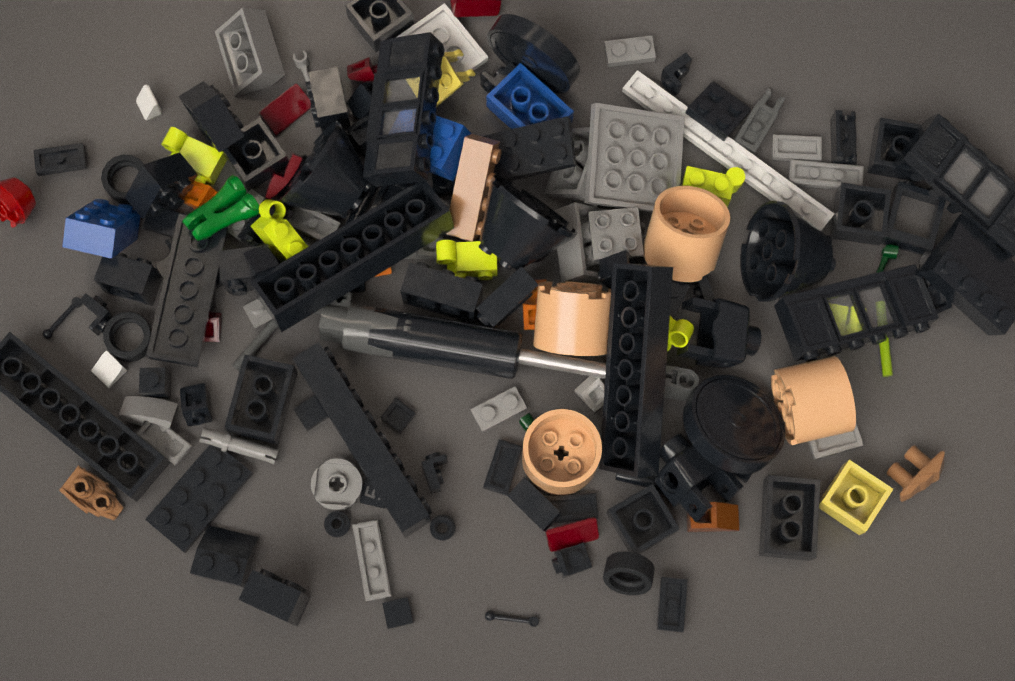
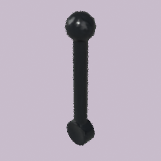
(47, 333)
(532, 621)

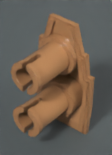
(929, 472)
(91, 494)

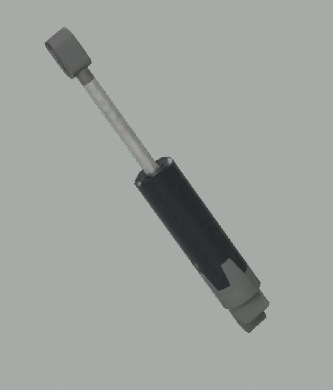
(457, 344)

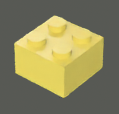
(854, 497)

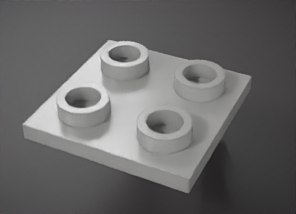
(615, 232)

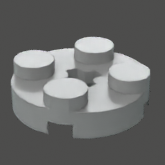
(327, 473)

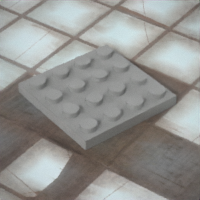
(632, 156)

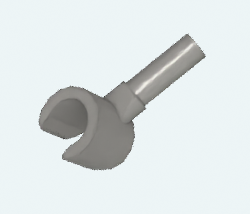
(303, 65)

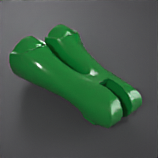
(223, 209)

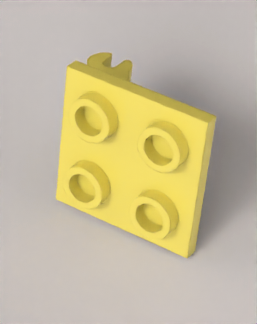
(450, 79)

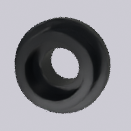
(439, 520)
(340, 531)

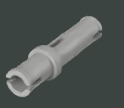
(238, 445)

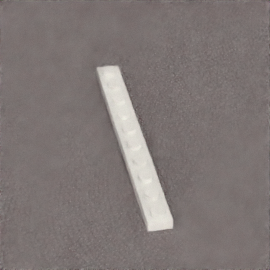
(728, 152)

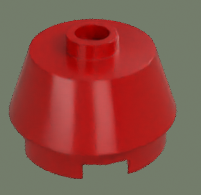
(15, 201)

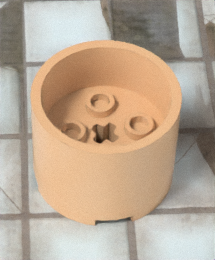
(686, 232)
(572, 318)
(814, 400)
(567, 432)

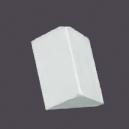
(147, 103)
(108, 369)
(592, 392)

